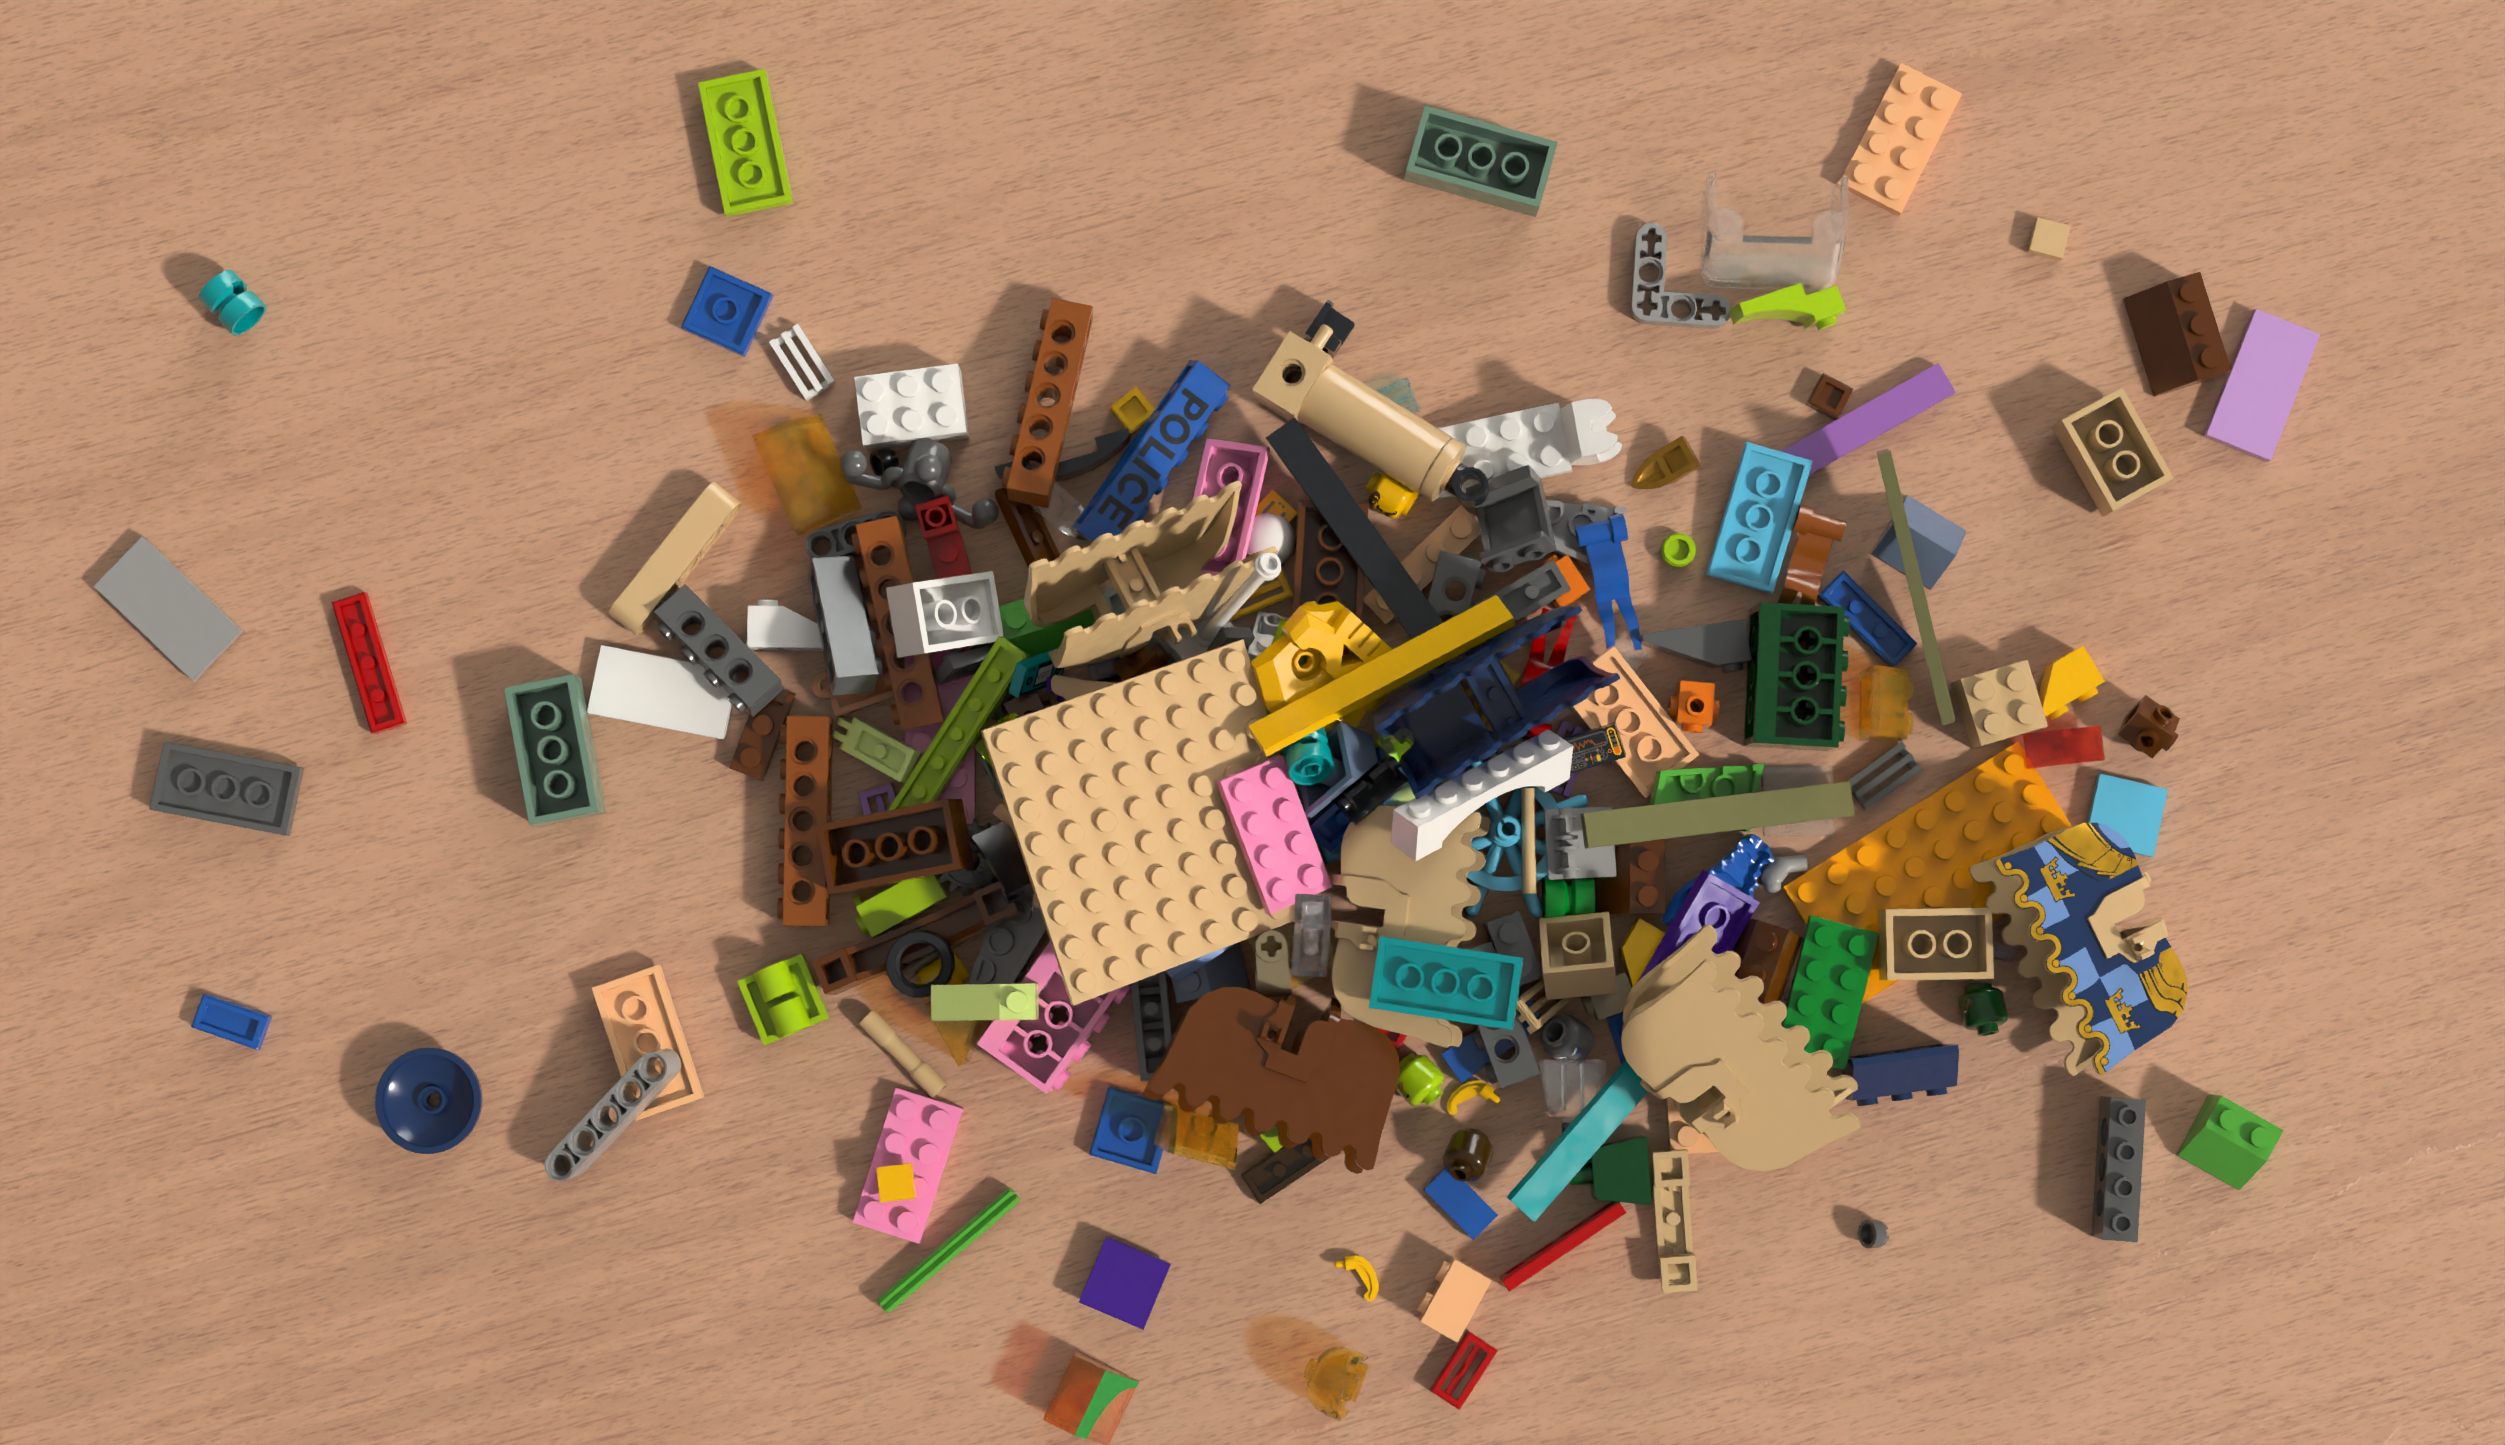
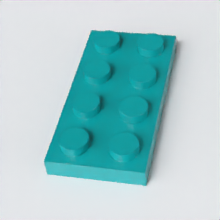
(1446, 983)

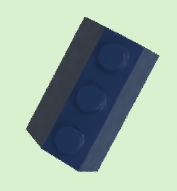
(1903, 1072)

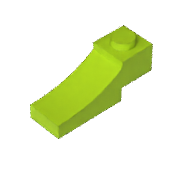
(1793, 304)

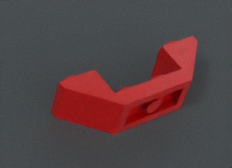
(943, 538)

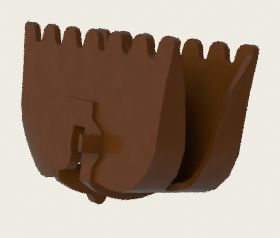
(1325, 1089)

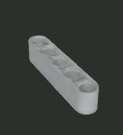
(598, 1121)

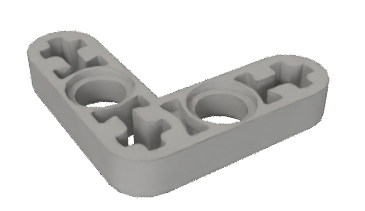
(1663, 300)

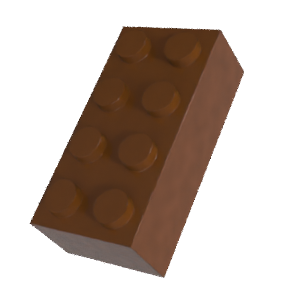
(1323, 564)
(895, 846)

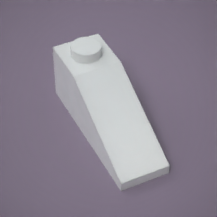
(780, 629)

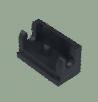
(1005, 859)

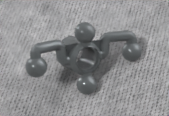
(919, 481)

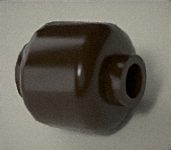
(1468, 1155)

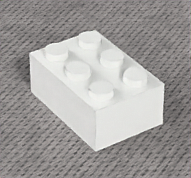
(911, 407)

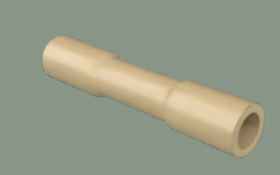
(918, 1069)

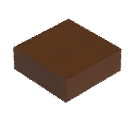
(1829, 396)

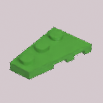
(1705, 783)

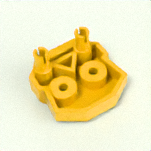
(1320, 635)

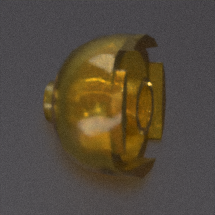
(1335, 1380)

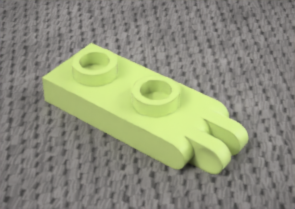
(877, 748)

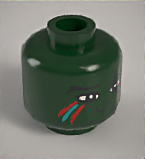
(1983, 1008)

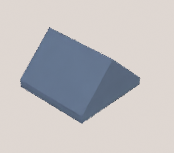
(1934, 542)

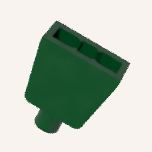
(1618, 1172)

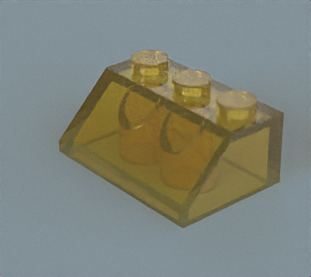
(806, 472)

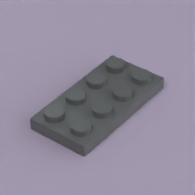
(226, 788)

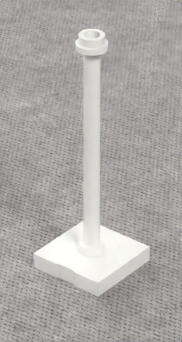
(1266, 567)

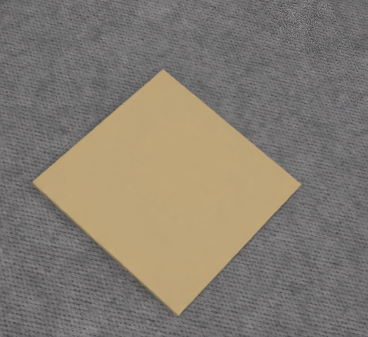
(1129, 822)

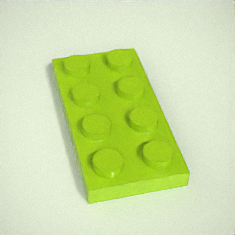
(745, 143)

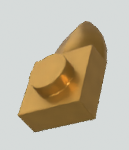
(1666, 465)

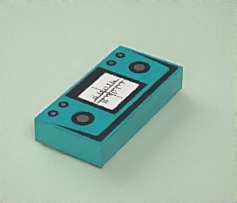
(1032, 674)

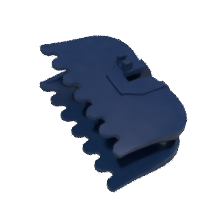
(1446, 722)

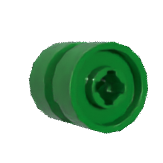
(1567, 897)

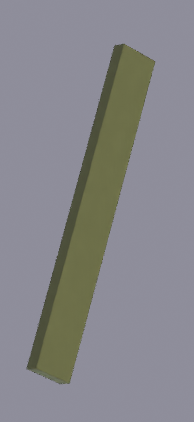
(1916, 586)
(1717, 814)

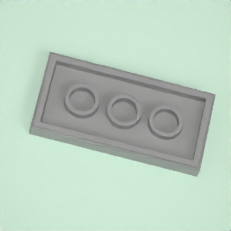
(168, 608)

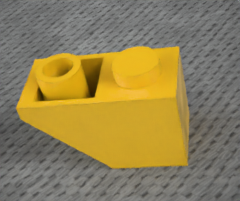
(2067, 679)
(1639, 948)

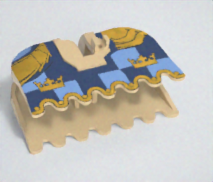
(2063, 908)

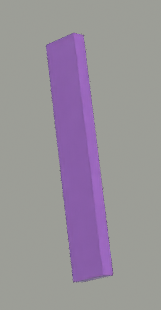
(1873, 418)

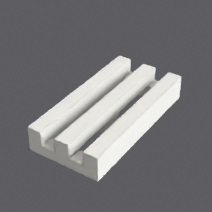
(786, 337)

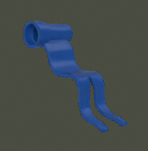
(1610, 574)

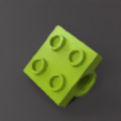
(783, 999)

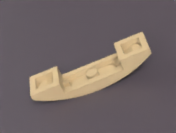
(1673, 1221)

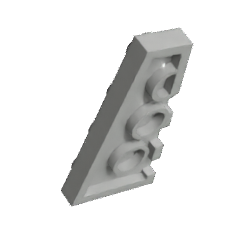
(1009, 947)

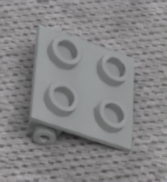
(1566, 848)

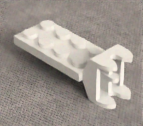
(1539, 436)

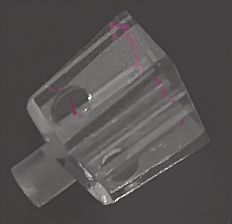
(1569, 1086)

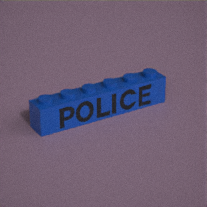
(1154, 452)

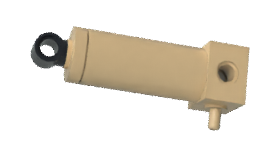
(1364, 420)

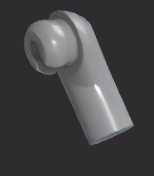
(1778, 870)

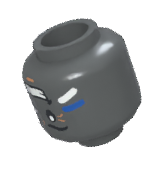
(1567, 1038)

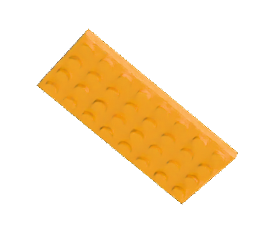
(1927, 850)

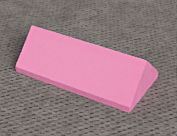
(1220, 466)

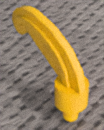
(1468, 1091)
(1365, 1272)

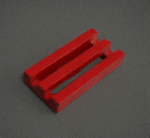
(1479, 1344)

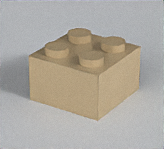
(1999, 704)
(1577, 955)

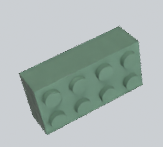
(1480, 161)
(555, 750)

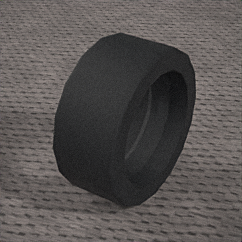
(893, 962)

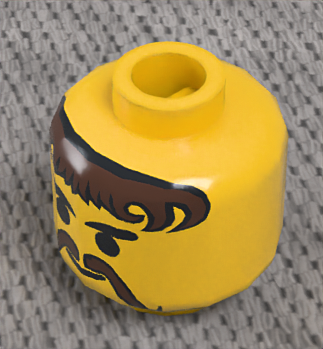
(1389, 496)

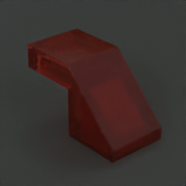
(2064, 747)

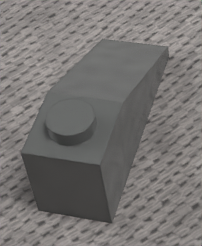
(1709, 644)

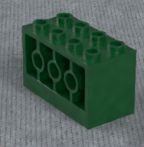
(1772, 679)

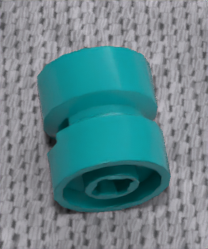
(236, 307)
(1309, 759)

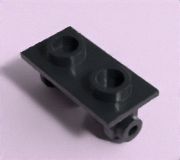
(1371, 789)

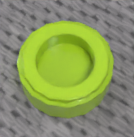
(1678, 550)

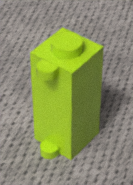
(898, 904)

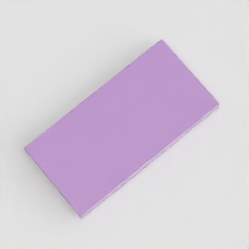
(2261, 385)

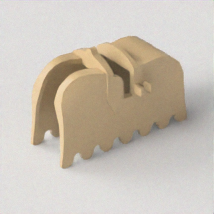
(1154, 573)
(1420, 905)
(1730, 1061)

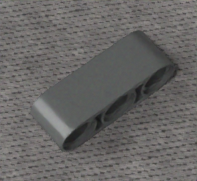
(839, 534)

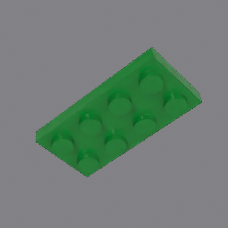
(1830, 985)

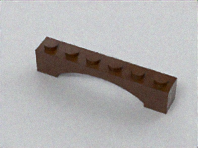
(955, 923)

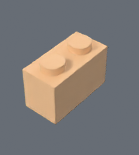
(1453, 1298)

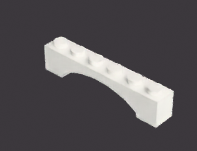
(1426, 822)

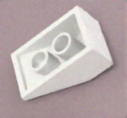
(944, 613)

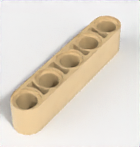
(675, 558)

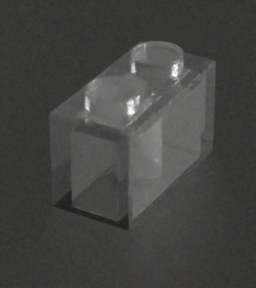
(1311, 935)

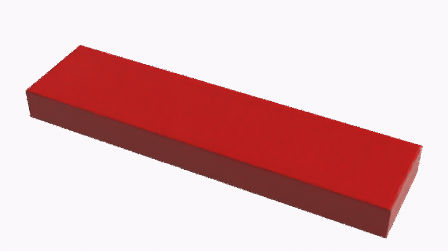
(369, 663)
(1562, 1245)

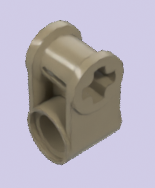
(1272, 971)

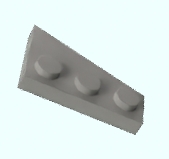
(1567, 516)

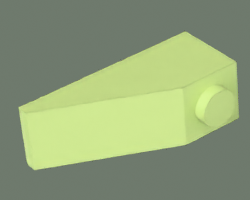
(984, 1002)

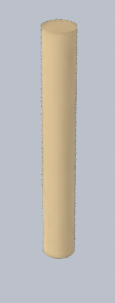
(1528, 841)

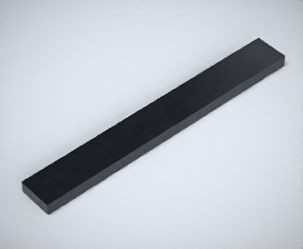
(1353, 529)

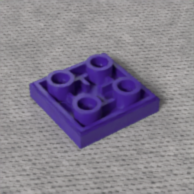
(1124, 1282)

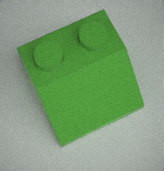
(2229, 1141)

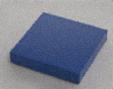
(727, 311)
(1128, 1131)

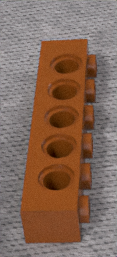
(1037, 485)
(869, 537)
(818, 732)

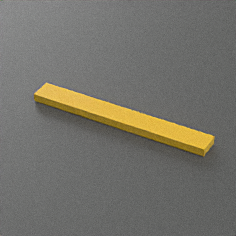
(1381, 675)

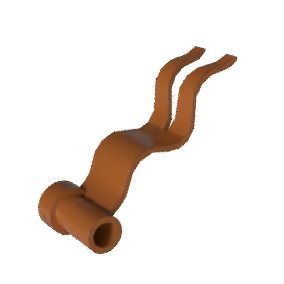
(1809, 555)

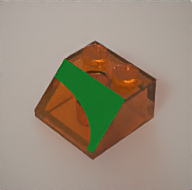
(1090, 1399)

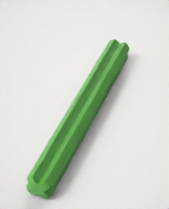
(948, 1250)

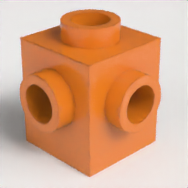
(1702, 696)

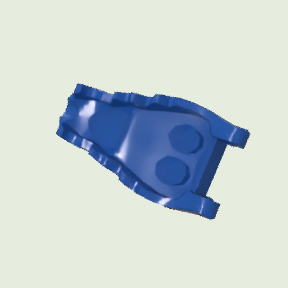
(1737, 869)

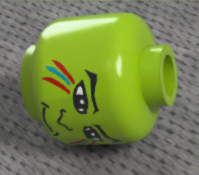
(1419, 1080)

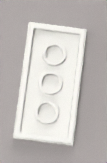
(658, 693)

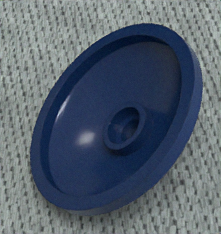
(405, 1104)

